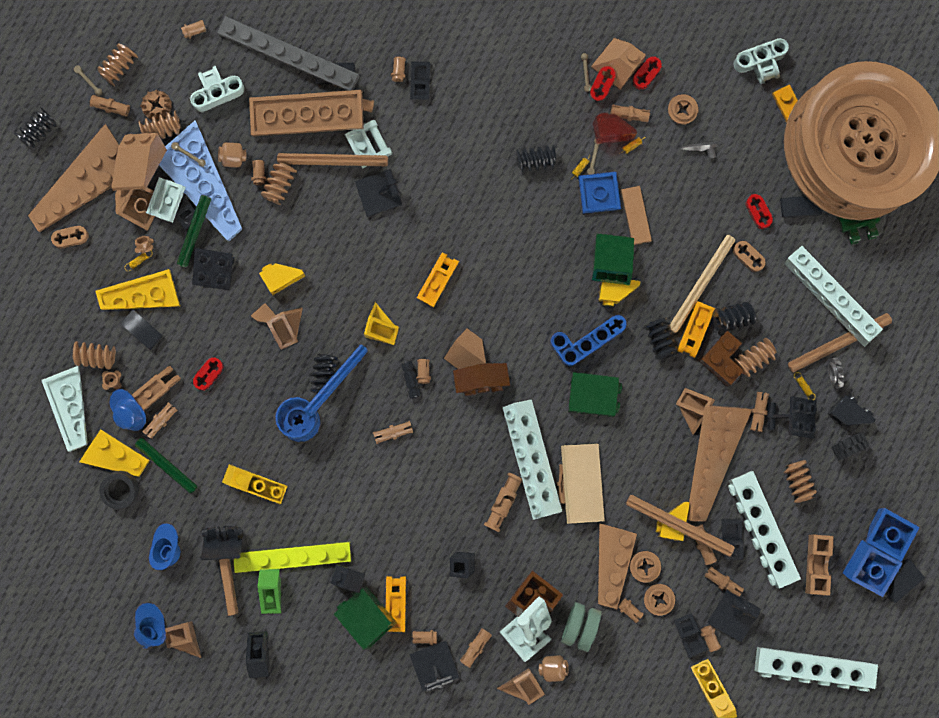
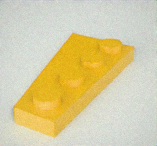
(144, 292)

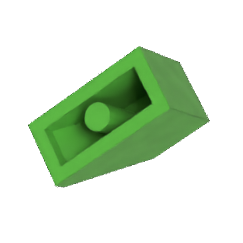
(269, 591)

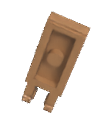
(154, 388)

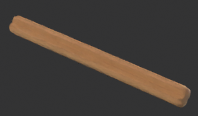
(333, 159)
(832, 346)
(680, 525)

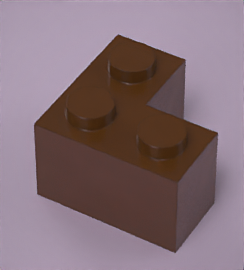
(718, 359)
(481, 378)
(529, 591)

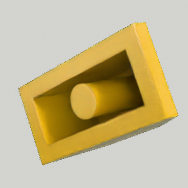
(279, 277)
(614, 293)
(665, 531)

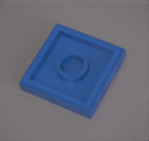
(599, 192)

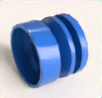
(292, 410)

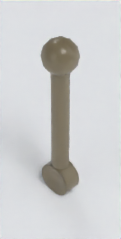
(78, 70)
(587, 87)
(175, 146)
(591, 171)

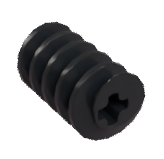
(36, 128)
(536, 158)
(734, 316)
(661, 339)
(324, 371)

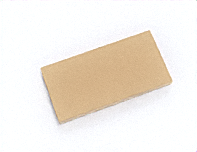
(582, 483)

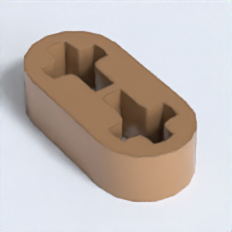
(70, 241)
(753, 253)

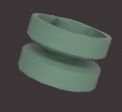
(583, 627)

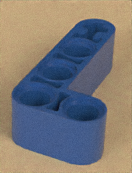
(591, 338)

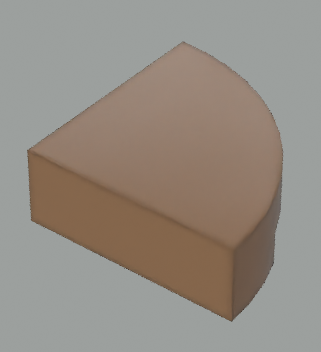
(263, 313)

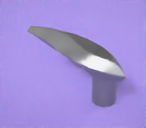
(702, 147)

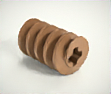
(116, 63)
(162, 126)
(278, 182)
(92, 356)
(756, 356)
(800, 481)

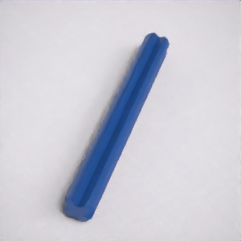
(335, 380)

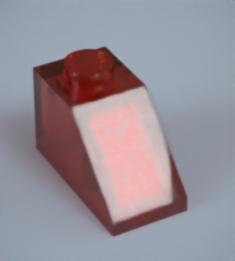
(611, 128)

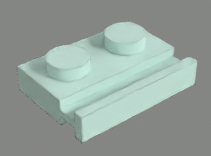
(165, 200)

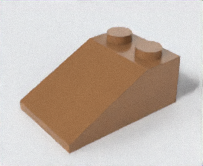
(137, 161)

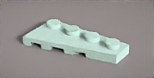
(66, 400)

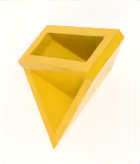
(380, 327)

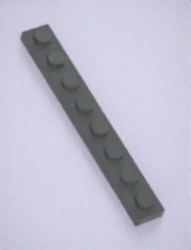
(288, 54)

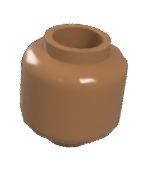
(231, 154)
(554, 668)

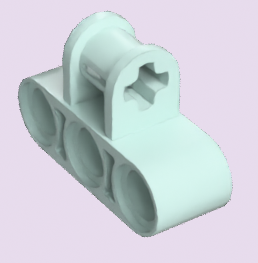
(764, 68)
(212, 82)

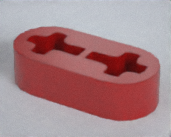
(650, 75)
(599, 81)
(763, 209)
(211, 377)

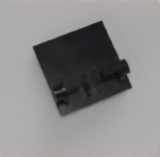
(212, 269)
(221, 544)

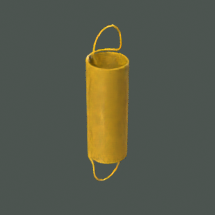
(632, 145)
(580, 167)
(138, 260)
(805, 387)

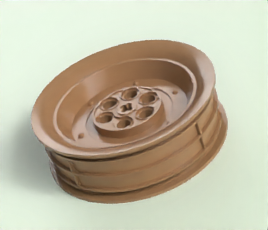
(830, 170)

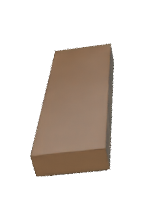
(636, 215)
(228, 586)

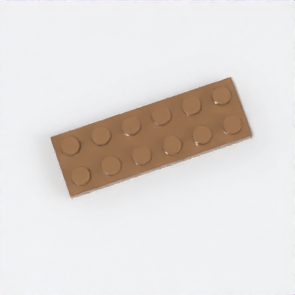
(306, 113)

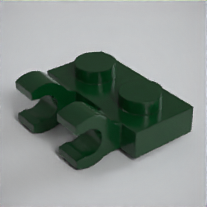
(851, 227)

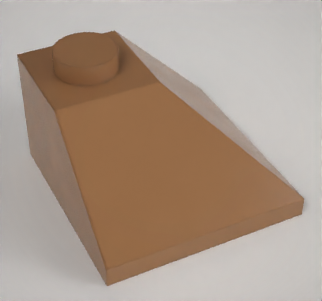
(623, 58)
(133, 206)

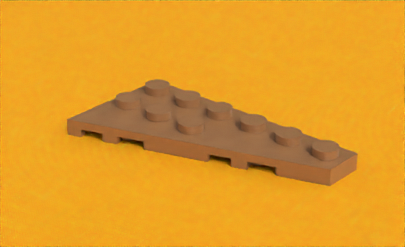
(81, 182)

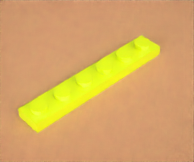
(293, 557)

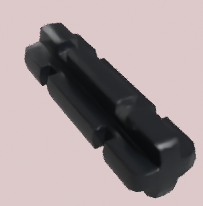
(410, 379)

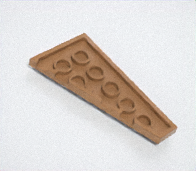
(717, 443)

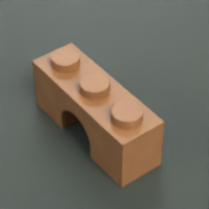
(817, 577)

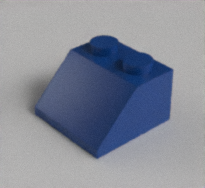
(891, 533)
(872, 568)

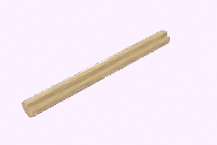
(701, 284)

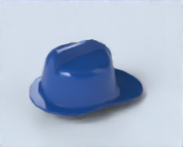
(126, 411)
(164, 547)
(149, 626)

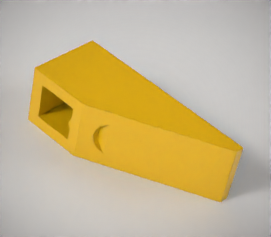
(254, 484)
(713, 690)

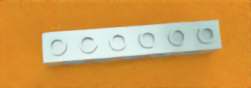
(833, 296)
(532, 459)
(789, 572)
(866, 671)

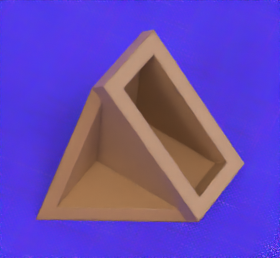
(285, 327)
(466, 351)
(692, 407)
(183, 638)
(523, 687)

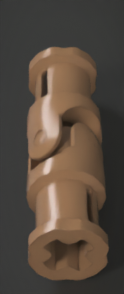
(501, 507)

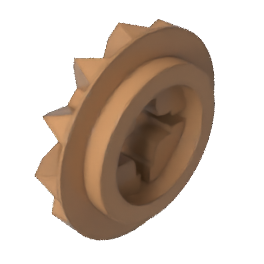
(683, 100)
(164, 101)
(637, 561)
(668, 597)

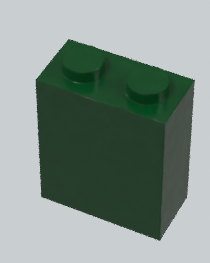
(613, 259)
(594, 394)
(364, 618)

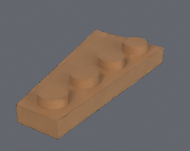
(614, 559)

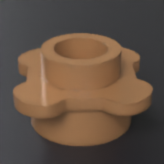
(143, 244)
(111, 375)

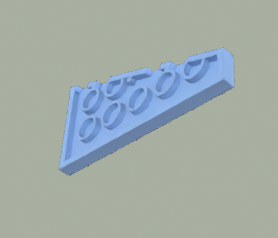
(200, 179)

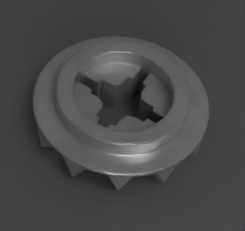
(836, 373)

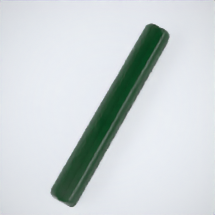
(193, 231)
(166, 465)

